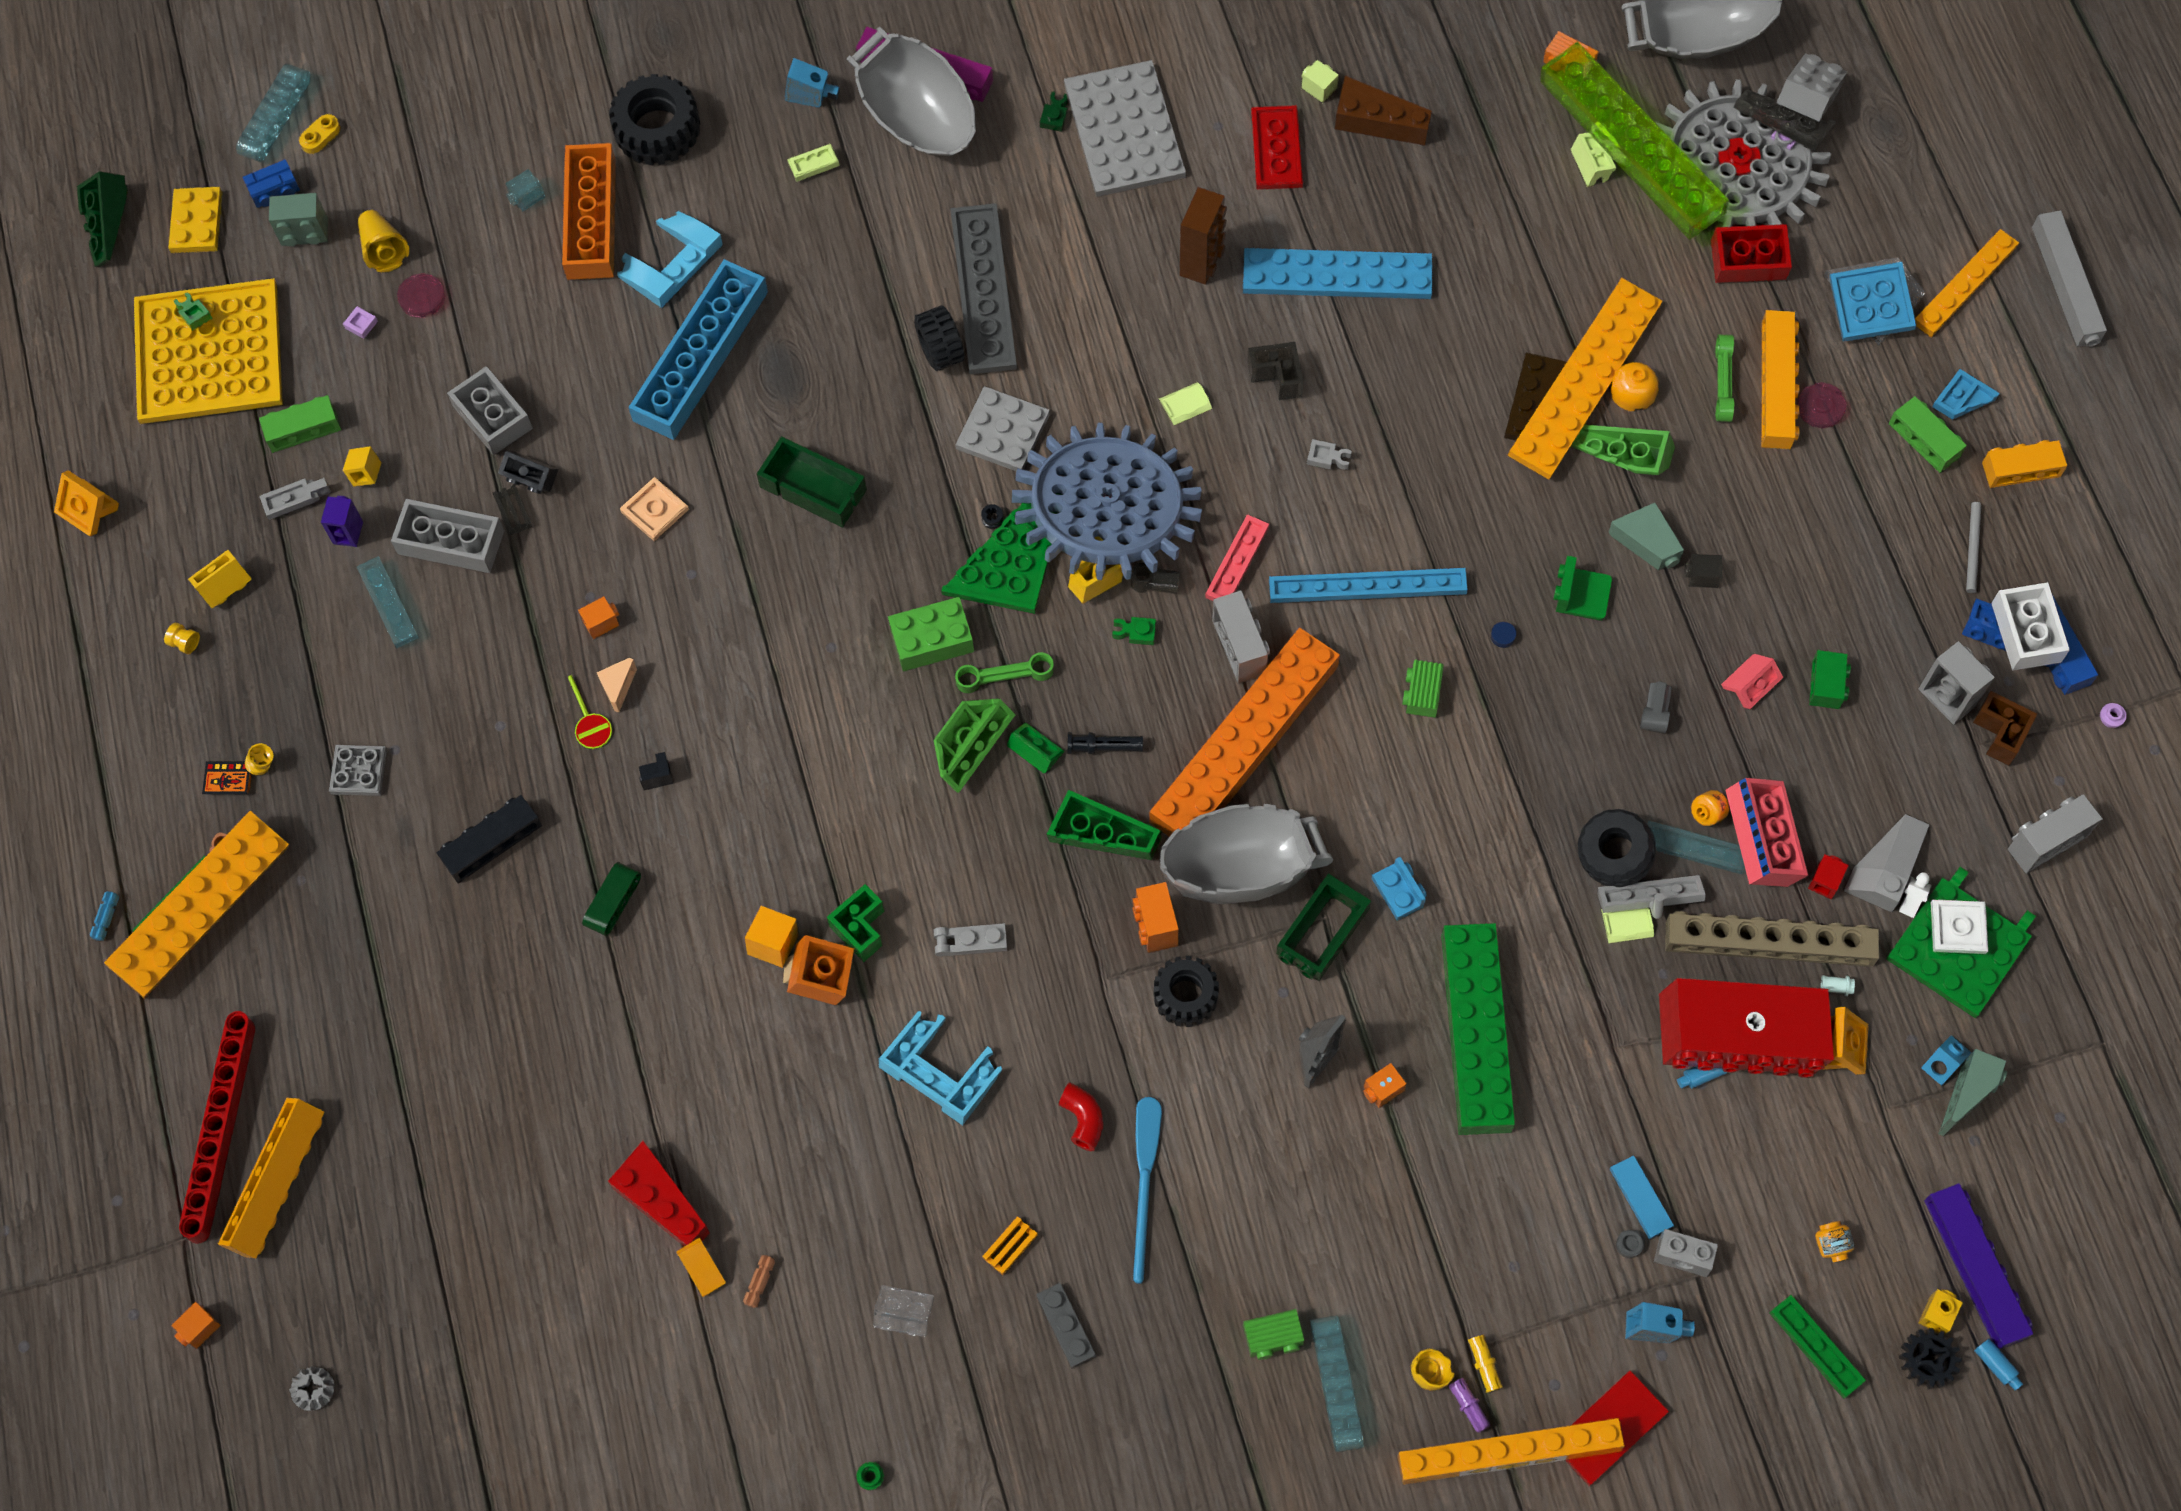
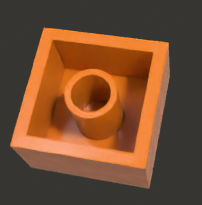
(1156, 917)
(820, 970)

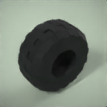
(1610, 825)

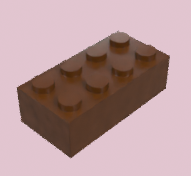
(1202, 235)

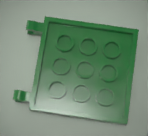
(1960, 977)

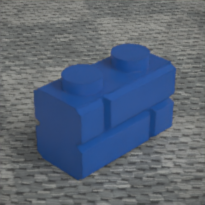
(269, 182)

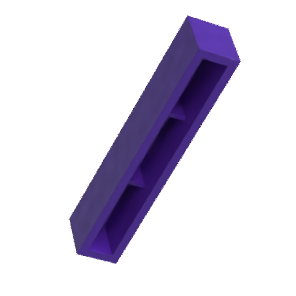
(1978, 1266)

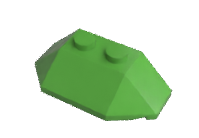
(969, 738)

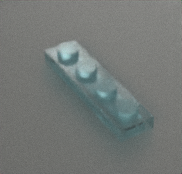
(387, 602)
(1697, 847)

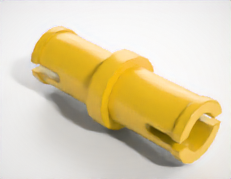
(1485, 1363)

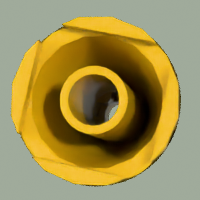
(380, 242)

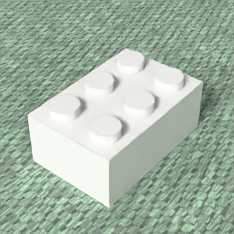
(2030, 626)

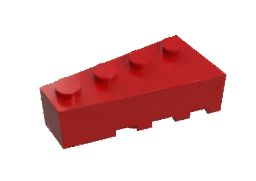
(655, 1194)

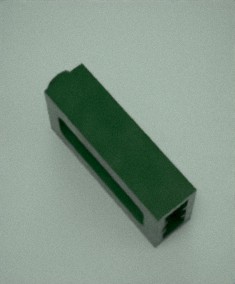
(1329, 889)

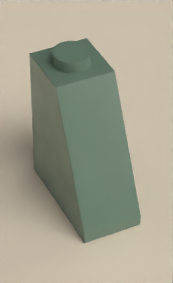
(1648, 537)

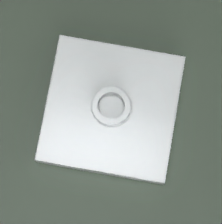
(1959, 926)

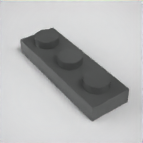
(1065, 1325)

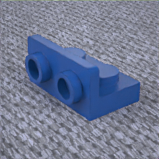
(1983, 625)

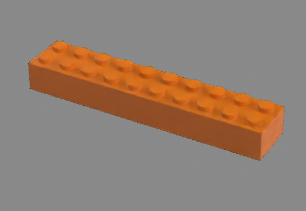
(1247, 733)

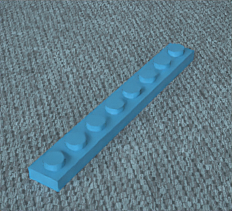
(1367, 585)

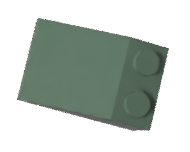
(1976, 1080)

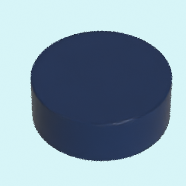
(1503, 634)

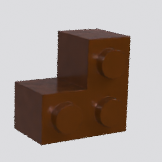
(2009, 723)

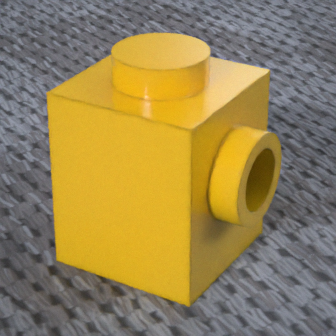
(362, 466)
(1940, 1311)

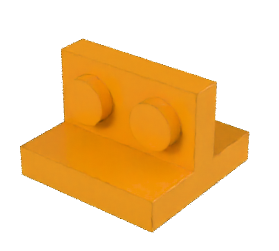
(82, 503)
(1849, 1041)

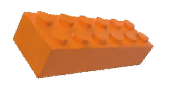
(589, 211)

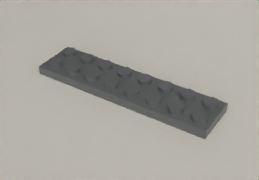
(983, 289)

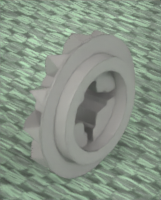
(320, 1396)

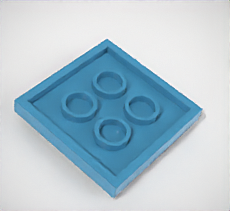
(1872, 301)

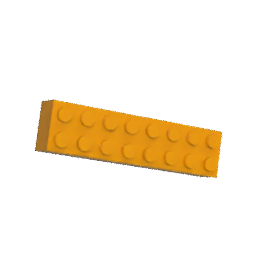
(196, 904)

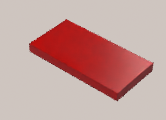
(1276, 147)
(1637, 1414)

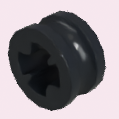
(992, 524)

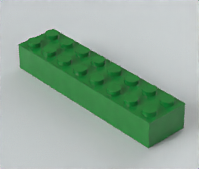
(1477, 1029)

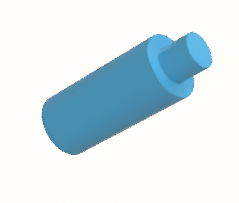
(1695, 1077)
(1998, 1364)

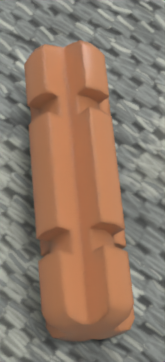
(759, 1281)

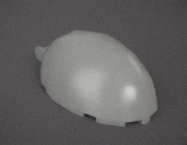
(1698, 26)
(914, 94)
(1242, 853)

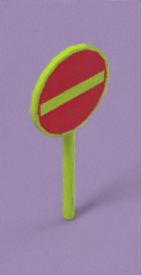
(593, 729)

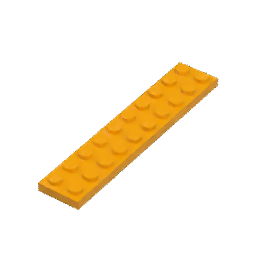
(1584, 378)

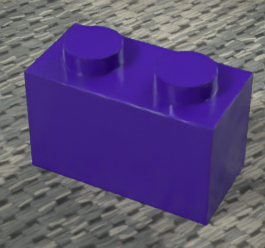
(342, 521)

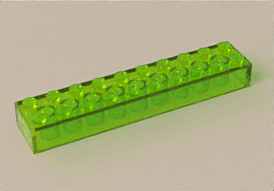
(1634, 140)

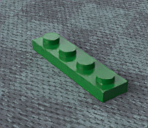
(1817, 1346)

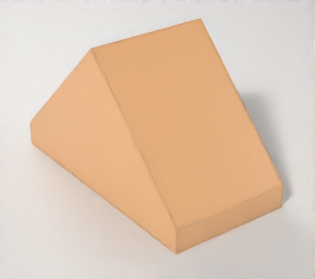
(617, 681)

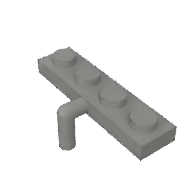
(1652, 895)

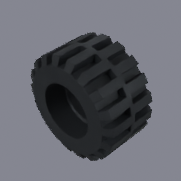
(939, 338)
(1186, 971)

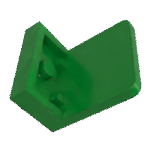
(1582, 591)

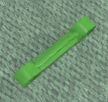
(1725, 402)
(1004, 672)

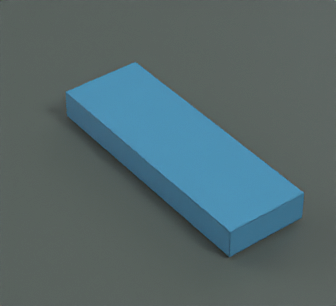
(1641, 1197)

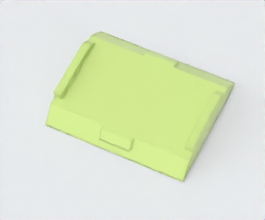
(1186, 403)
(1628, 925)

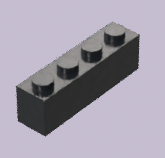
(489, 838)

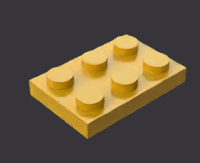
(195, 220)

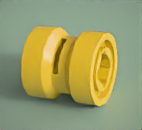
(180, 637)
(261, 754)

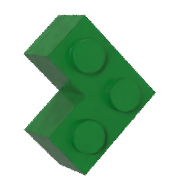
(853, 920)

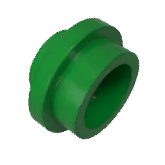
(870, 1467)

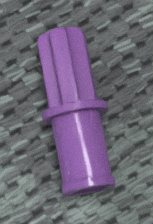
(1469, 1405)

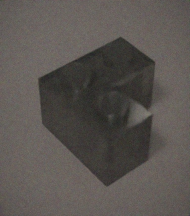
(1280, 364)

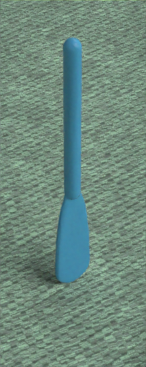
(1147, 1138)

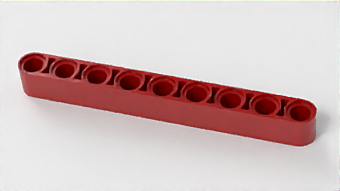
(221, 1138)

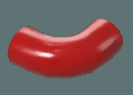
(1088, 1116)

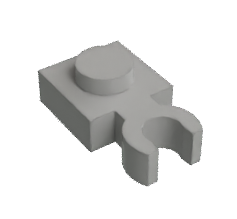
(1324, 455)

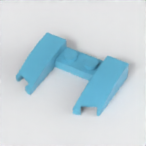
(663, 285)
(957, 1099)

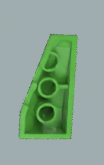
(1629, 448)

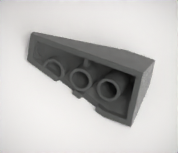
(1320, 1046)

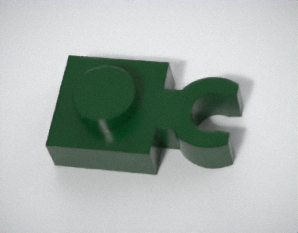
(1054, 115)

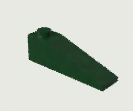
(102, 203)

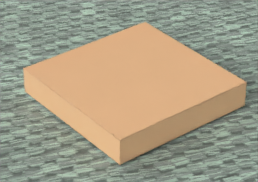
(654, 509)

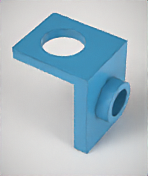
(1952, 1054)

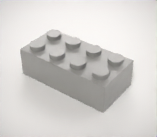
(447, 535)

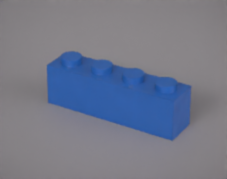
(2076, 668)

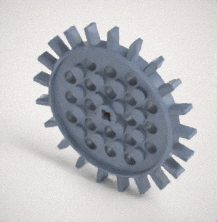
(1106, 501)

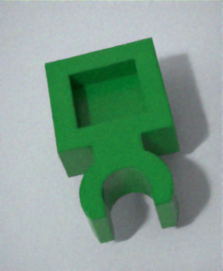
(193, 312)
(1139, 630)

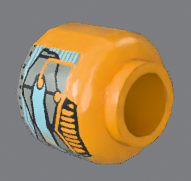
(1834, 1241)

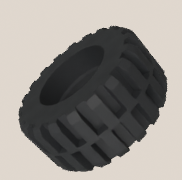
(652, 95)

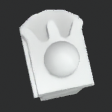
(1916, 892)

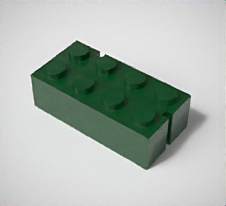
(811, 481)

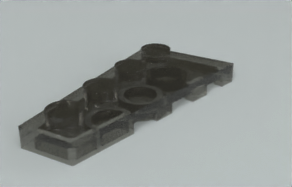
(1784, 120)

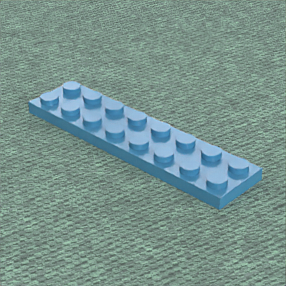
(1337, 273)

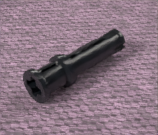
(1092, 743)

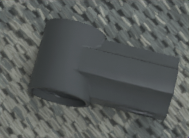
(1656, 713)

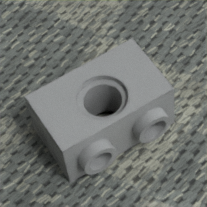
(1685, 1253)

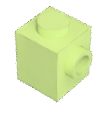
(1319, 80)

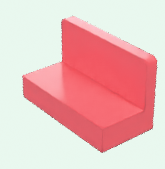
(1753, 679)

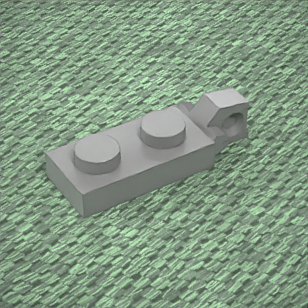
(293, 496)

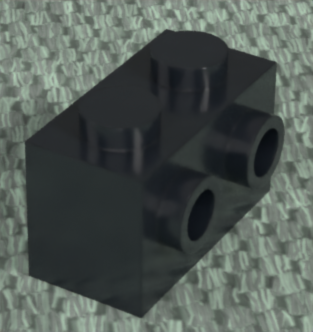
(527, 471)

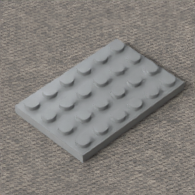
(1124, 128)

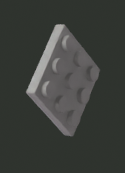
(1002, 429)

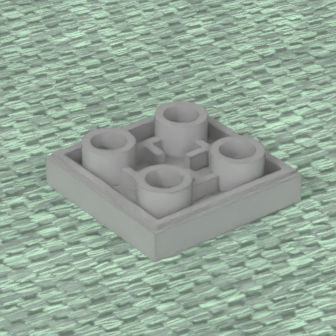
(358, 770)

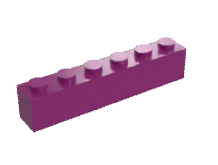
(975, 76)

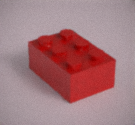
(1751, 253)

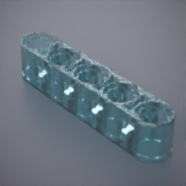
(273, 112)
(1336, 1384)

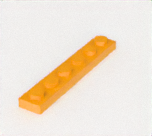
(1965, 283)

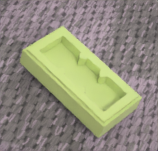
(813, 162)

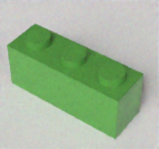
(299, 423)
(1927, 434)

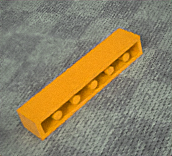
(1778, 380)
(271, 1178)

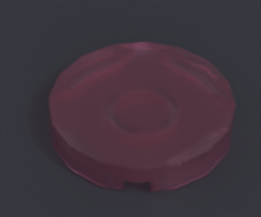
(421, 295)
(1821, 405)

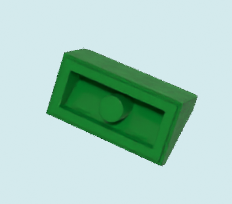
(1034, 747)

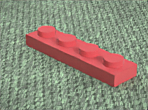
(1238, 558)

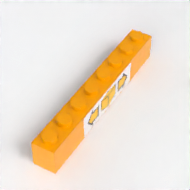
(1510, 1451)

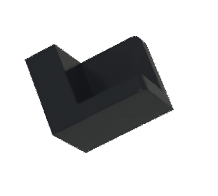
(656, 774)

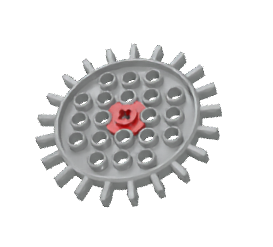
(1741, 158)

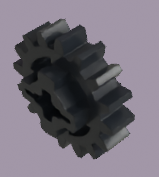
(1933, 1369)

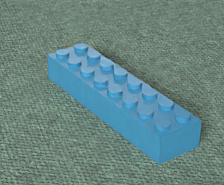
(698, 349)

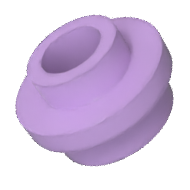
(2110, 721)

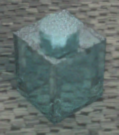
(524, 190)

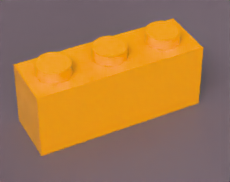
(2024, 463)

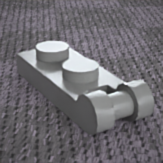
(970, 939)

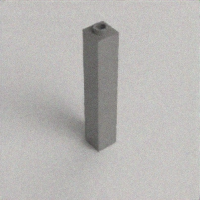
(2069, 279)

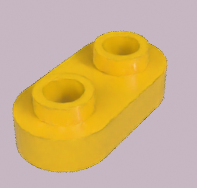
(320, 132)

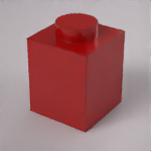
(1828, 876)

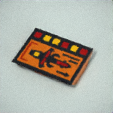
(226, 778)

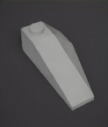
(1888, 865)

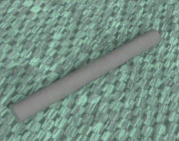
(1973, 547)

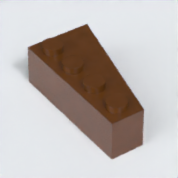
(1380, 114)

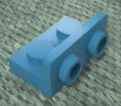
(1400, 889)

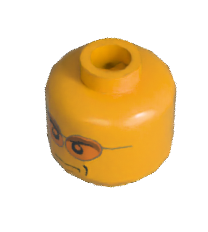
(1710, 808)

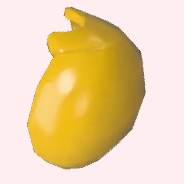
(1431, 1370)

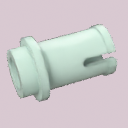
(1838, 985)

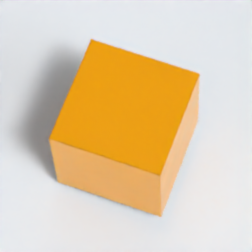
(771, 936)

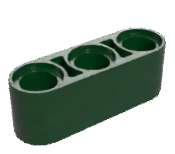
(611, 899)

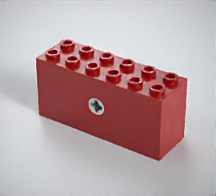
(1745, 1027)

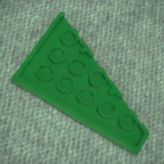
(1004, 569)

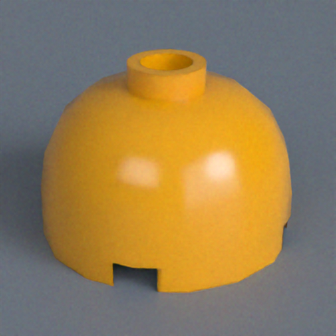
(1634, 386)

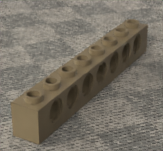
(1785, 948)

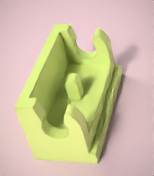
(1592, 159)

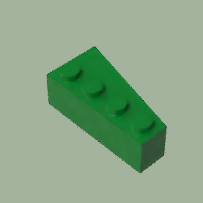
(1097, 827)

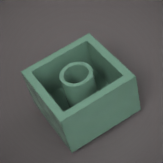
(298, 219)

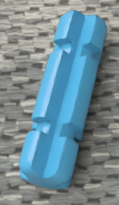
(104, 916)

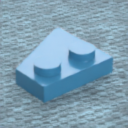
(1964, 395)

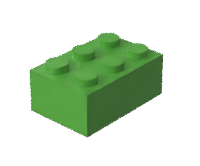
(931, 634)

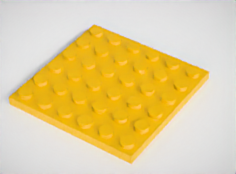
(216, 367)

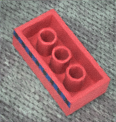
(1766, 832)

